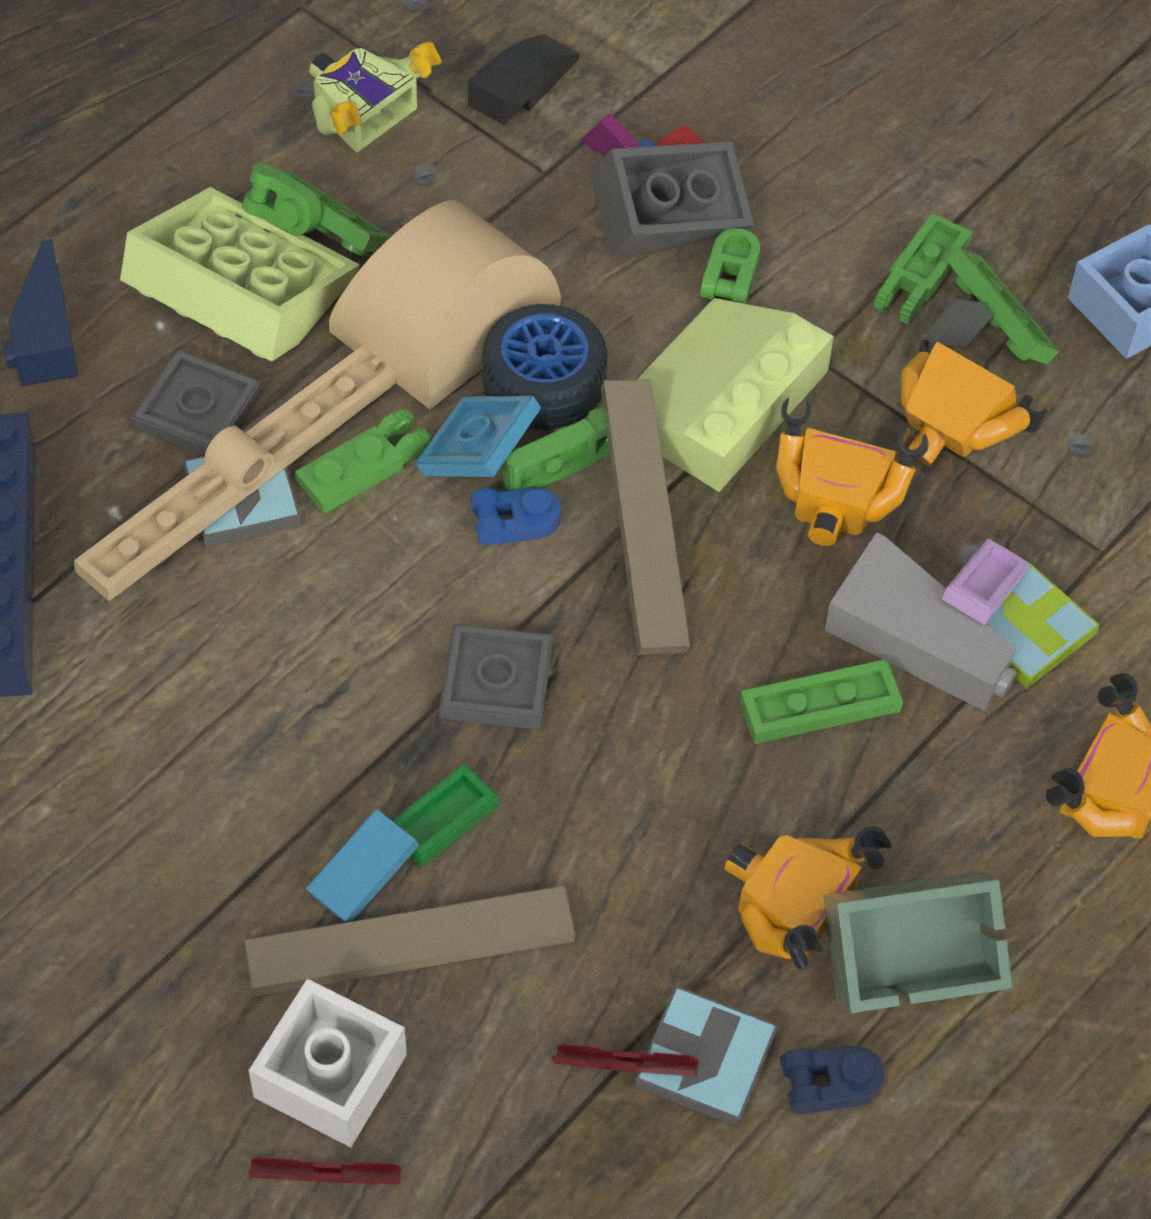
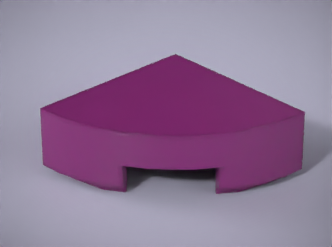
(609, 135)

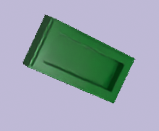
(446, 813)

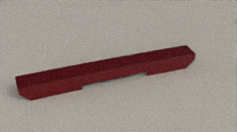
(626, 1061)
(324, 1171)

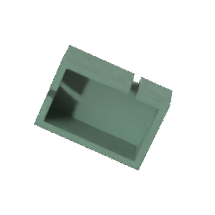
(919, 940)

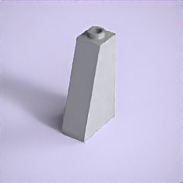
(900, 616)

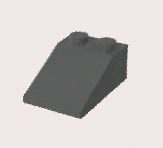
(669, 196)

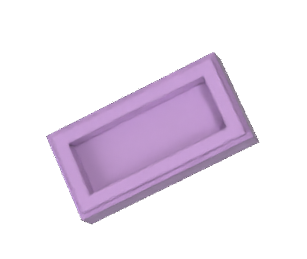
(985, 581)

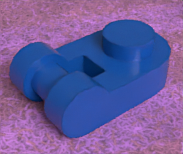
(533, 514)

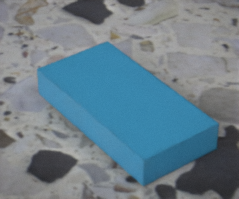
(362, 867)

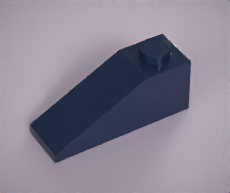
(40, 326)

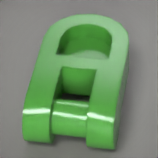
(295, 208)
(736, 254)

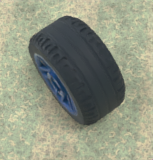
(548, 356)

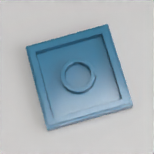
(478, 436)

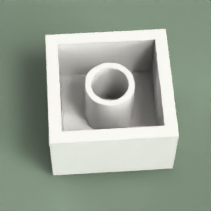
(328, 1062)

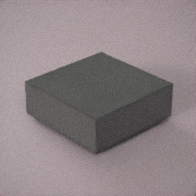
(960, 322)

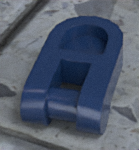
(851, 1074)

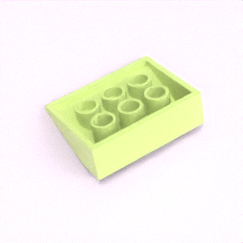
(234, 274)
(727, 381)

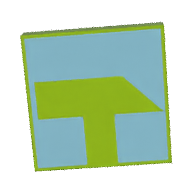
(1041, 626)

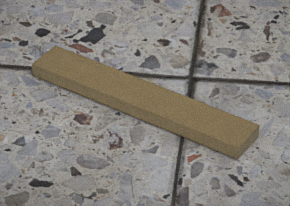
(644, 518)
(409, 940)

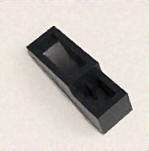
(519, 77)

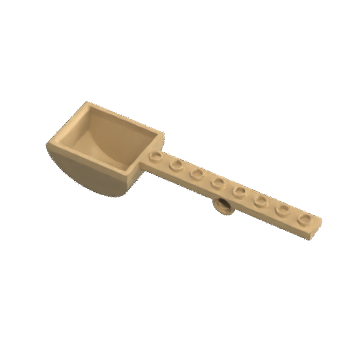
(412, 321)

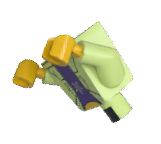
(367, 92)

